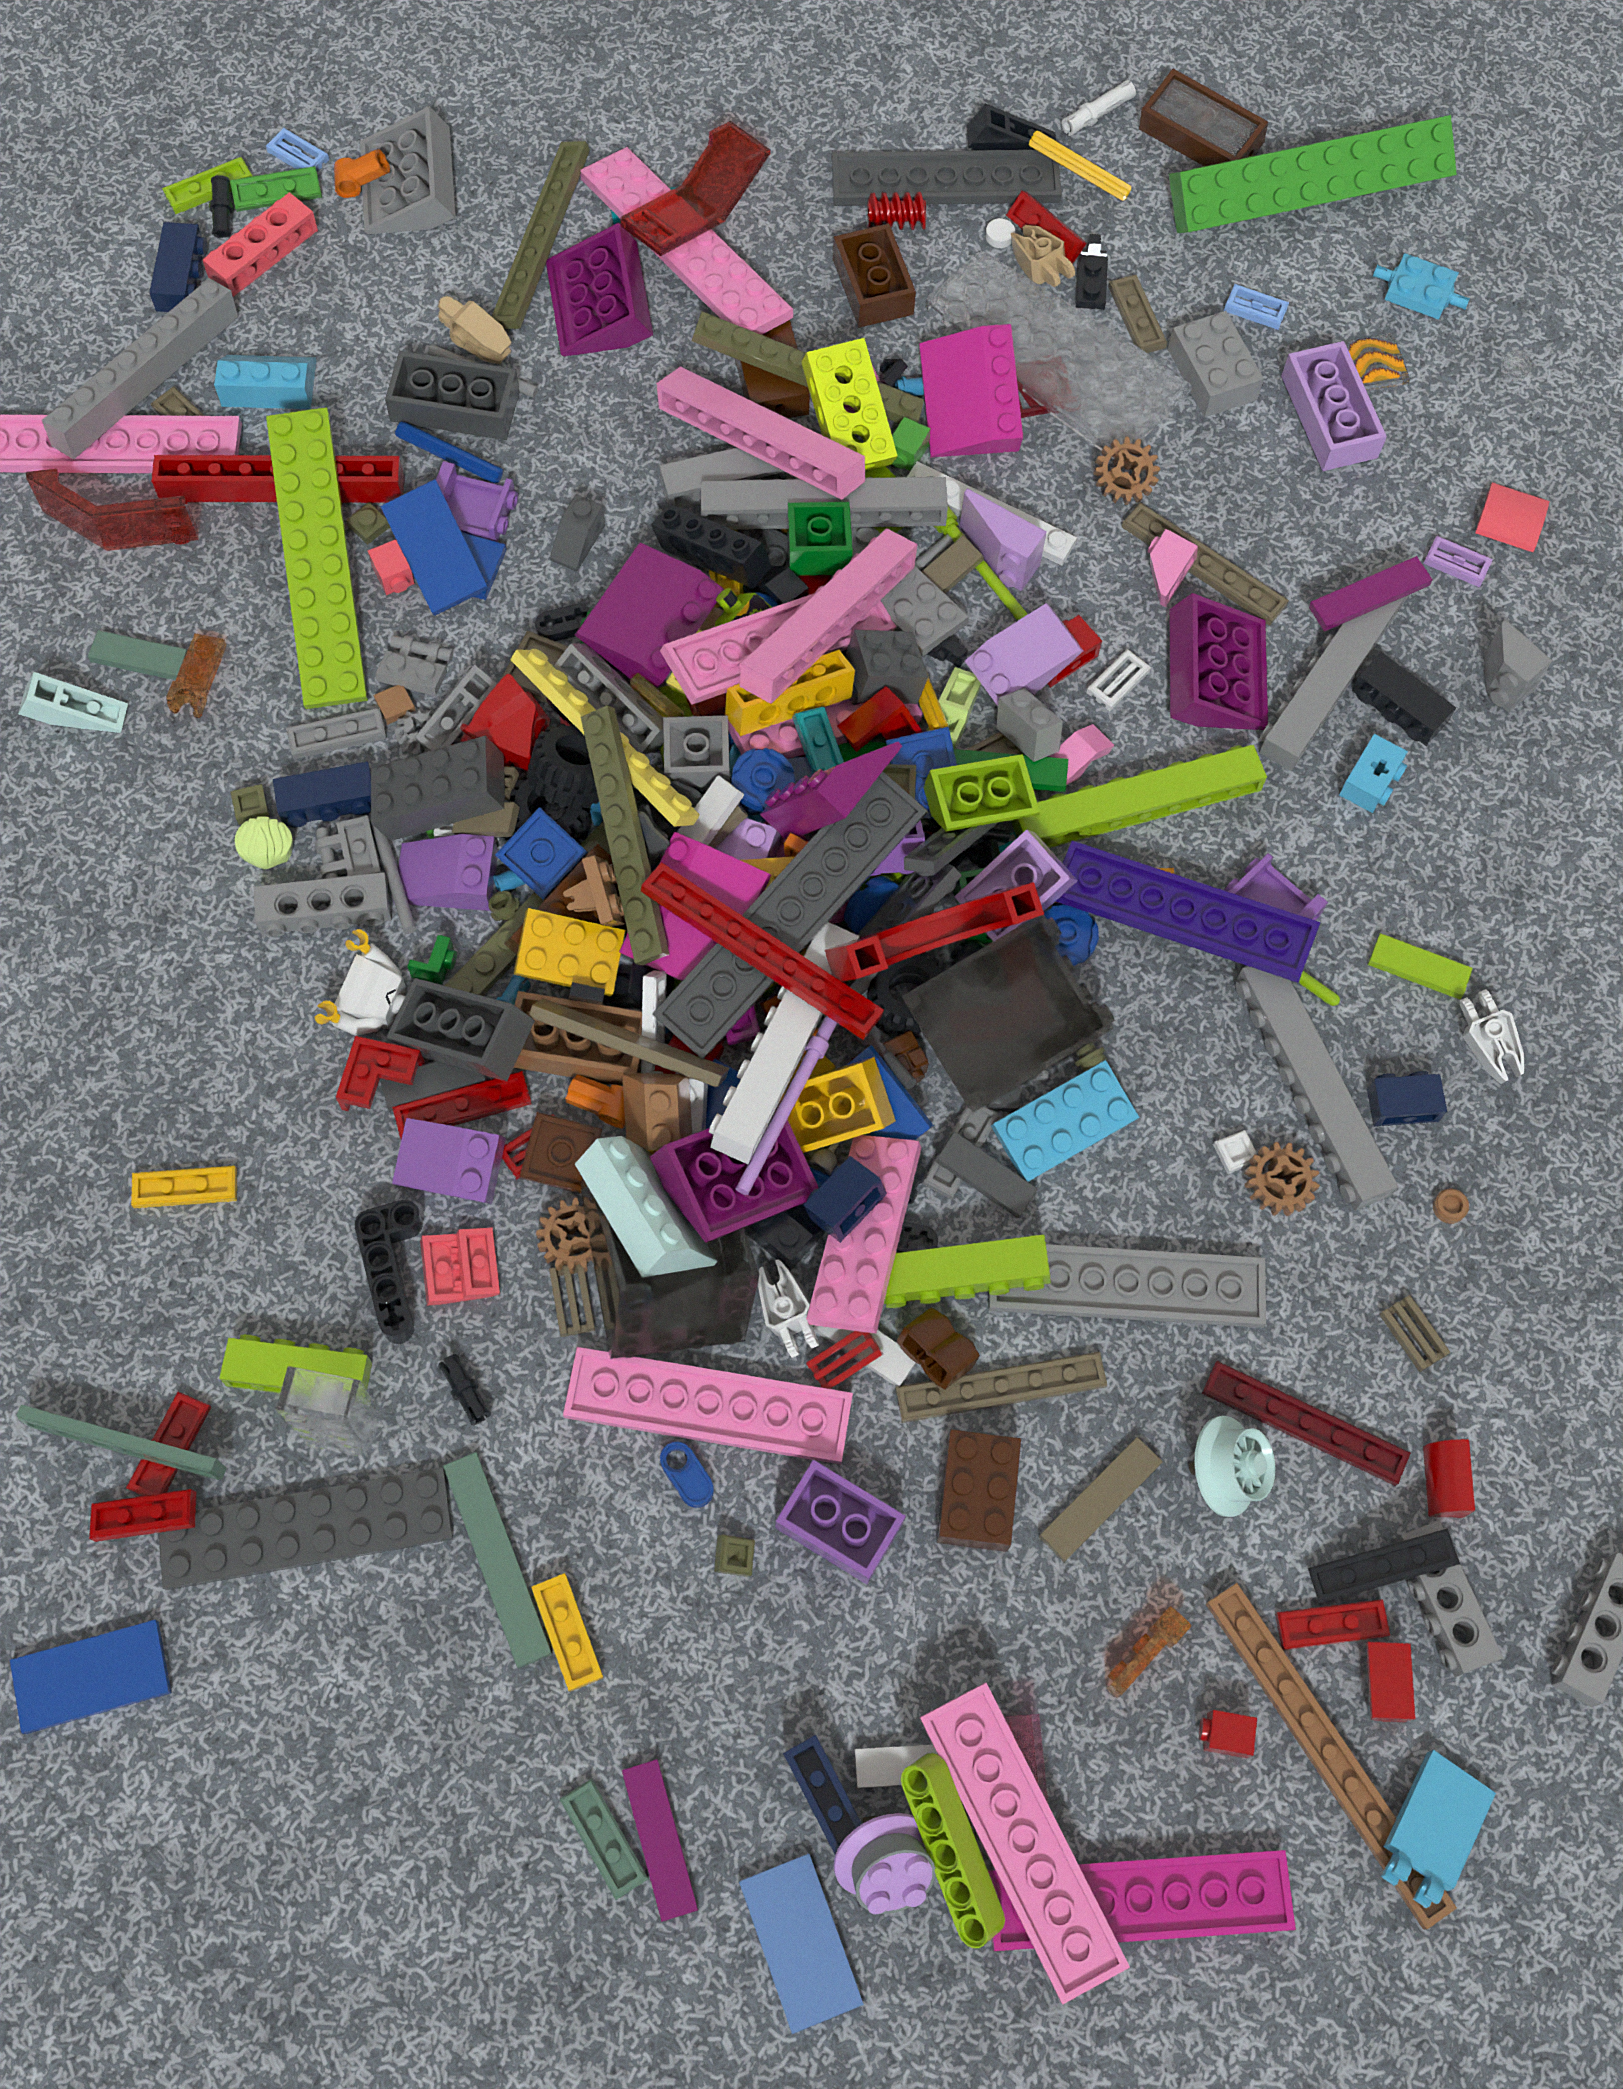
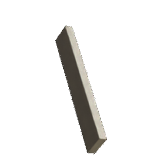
(1211, 567)
(629, 1042)
(1002, 1387)

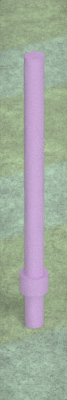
(815, 1050)

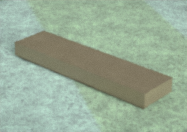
(1100, 1499)

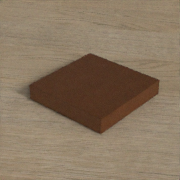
(555, 1149)

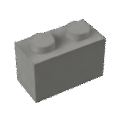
(1029, 724)

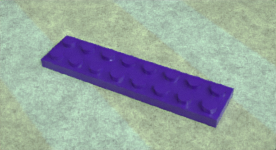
(1189, 912)

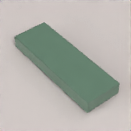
(136, 655)
(603, 1839)

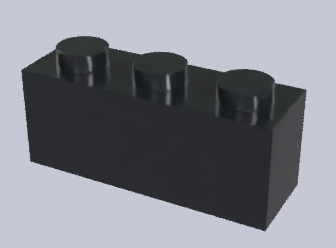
(1403, 699)

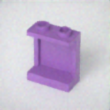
(477, 505)
(1270, 887)

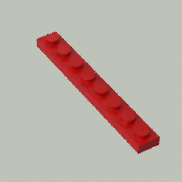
(762, 950)

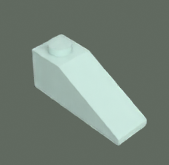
(70, 705)

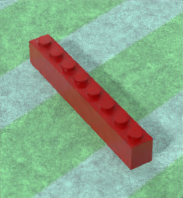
(252, 478)

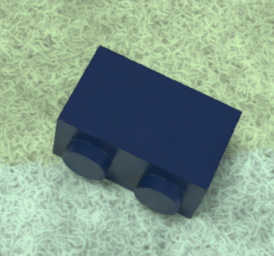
(1406, 1099)
(845, 1198)

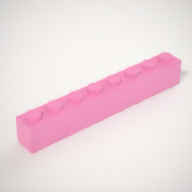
(761, 432)
(827, 616)

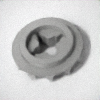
(405, 730)

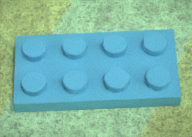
(1065, 1121)

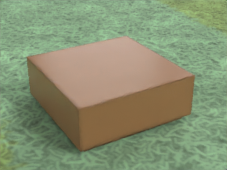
(394, 703)

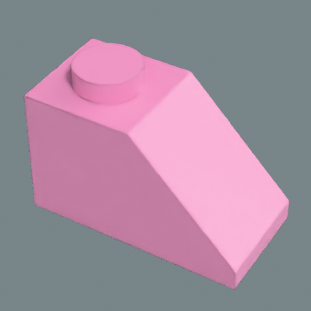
(1170, 562)

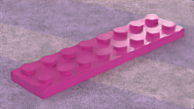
(1178, 1898)

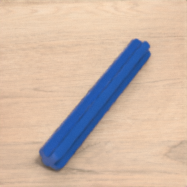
(449, 452)

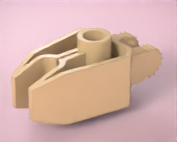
(1041, 255)
(474, 330)

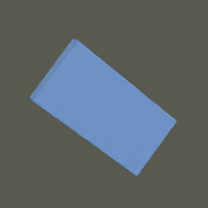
(801, 1943)

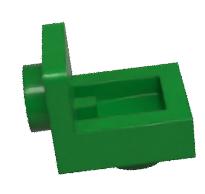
(441, 959)

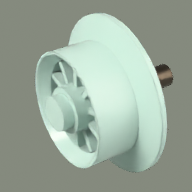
(1232, 1466)

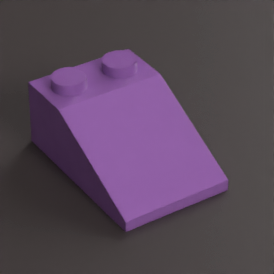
(449, 871)
(449, 1160)

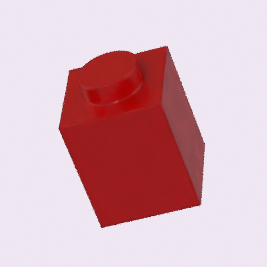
(1228, 1733)

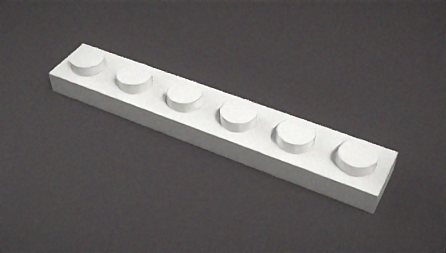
(1057, 542)

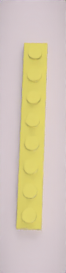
(574, 705)

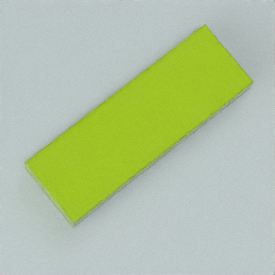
(198, 188)
(1420, 966)

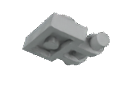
(411, 672)
(357, 846)

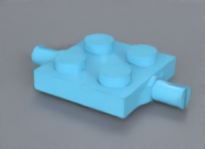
(1421, 286)

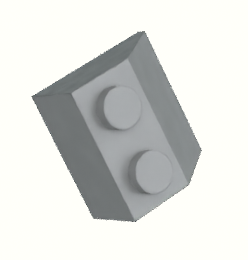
(1512, 667)
(696, 750)

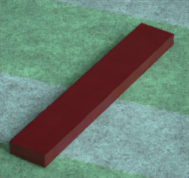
(1306, 1423)

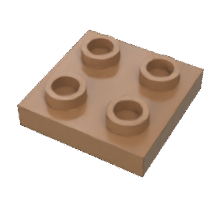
(597, 892)

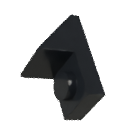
(629, 988)

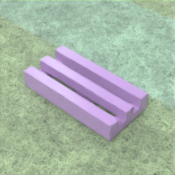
(1456, 565)

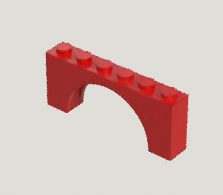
(974, 917)

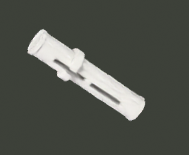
(1090, 112)

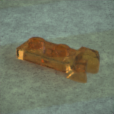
(196, 674)
(1166, 1631)

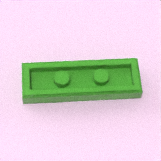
(268, 188)

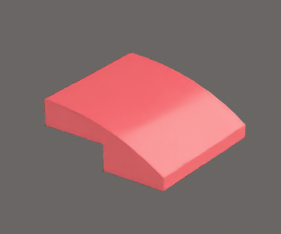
(1512, 517)
(459, 1266)

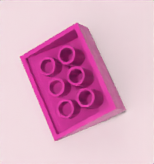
(971, 392)
(717, 874)

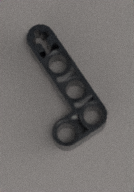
(389, 1274)

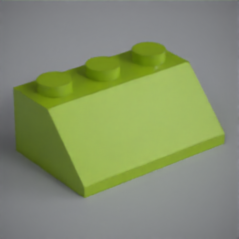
(980, 793)

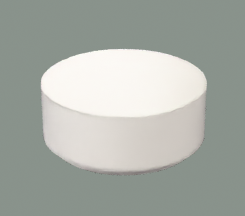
(999, 233)

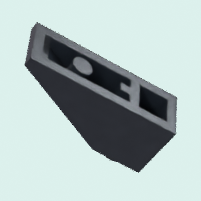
(1001, 130)

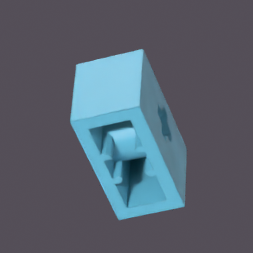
(1363, 785)

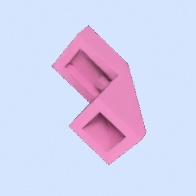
(1082, 749)

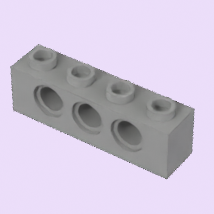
(604, 687)
(307, 896)
(1464, 1611)
(1607, 1652)

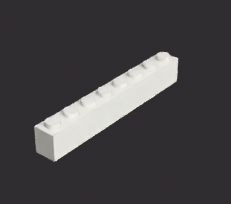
(773, 1061)

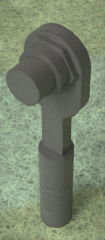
(889, 1058)

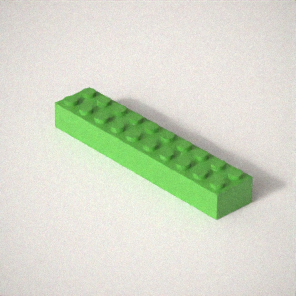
(1313, 174)

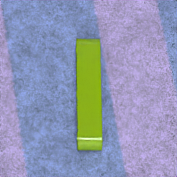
(959, 1872)

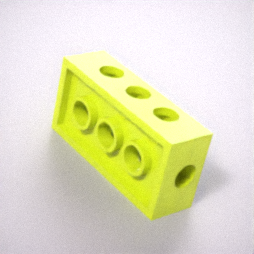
(861, 392)

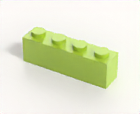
(264, 1365)

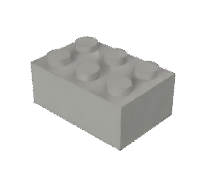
(1215, 363)

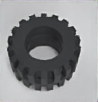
(562, 768)
(574, 821)
(913, 970)

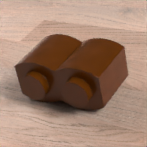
(938, 1348)

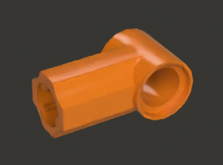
(352, 174)
(598, 1099)

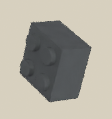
(888, 661)

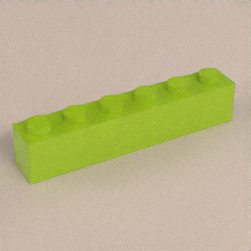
(968, 1270)

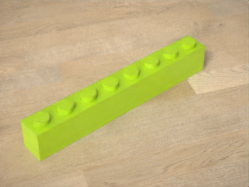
(1146, 796)

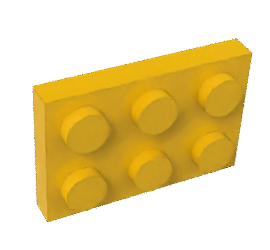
(568, 951)

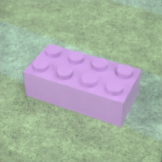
(1333, 406)

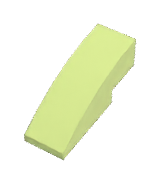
(958, 701)

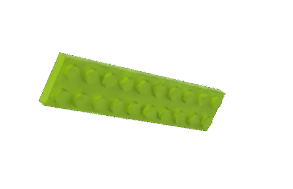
(316, 558)

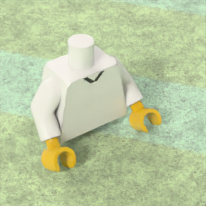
(369, 993)

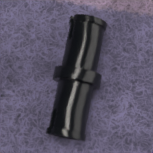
(220, 206)
(464, 1389)

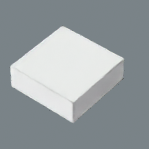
(1235, 1151)

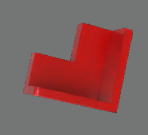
(882, 715)
(368, 1063)

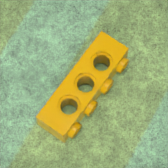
(821, 685)

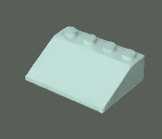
(640, 1209)

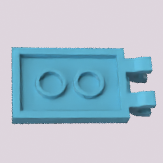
(1436, 1827)

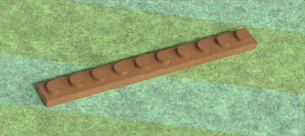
(1318, 1739)

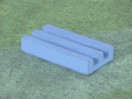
(293, 155)
(1254, 310)

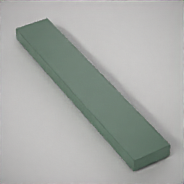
(121, 1442)
(497, 1560)

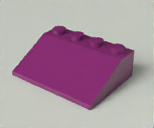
(599, 294)
(644, 608)
(1217, 666)
(826, 794)
(706, 1181)

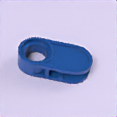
(690, 1481)

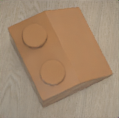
(656, 1108)

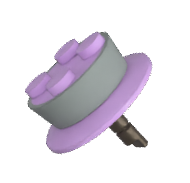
(885, 1864)

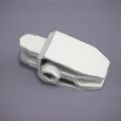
(1493, 1037)
(786, 1308)

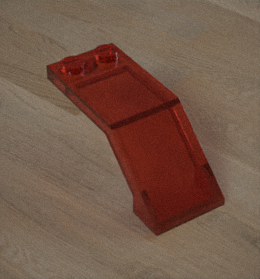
(704, 196)
(116, 524)

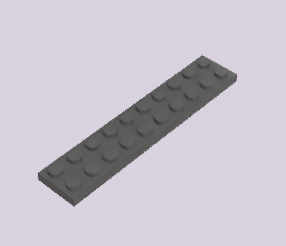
(792, 911)

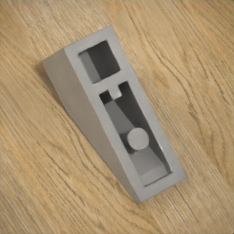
(456, 709)

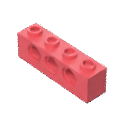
(261, 244)

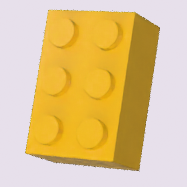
(840, 1106)

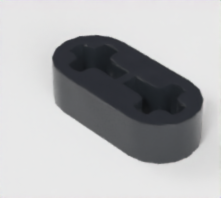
(563, 621)

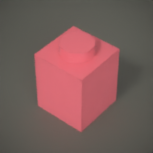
(391, 567)

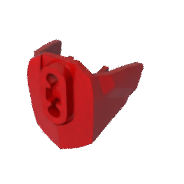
(509, 721)

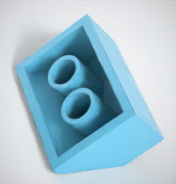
(265, 381)

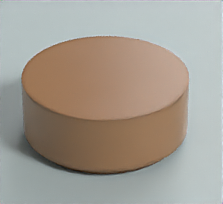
(1450, 1206)

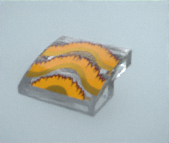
(1378, 361)

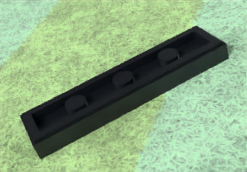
(1384, 1566)

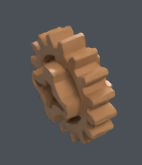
(1137, 464)
(1274, 1191)
(560, 1228)

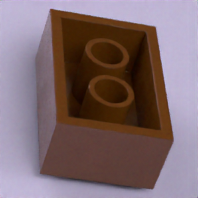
(874, 275)
(979, 1490)

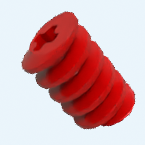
(896, 210)

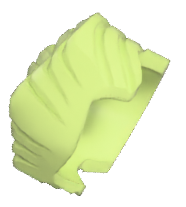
(264, 842)

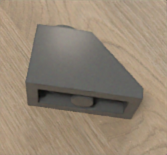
(577, 532)

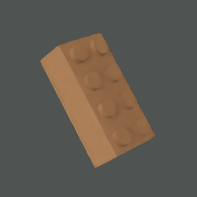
(567, 1054)

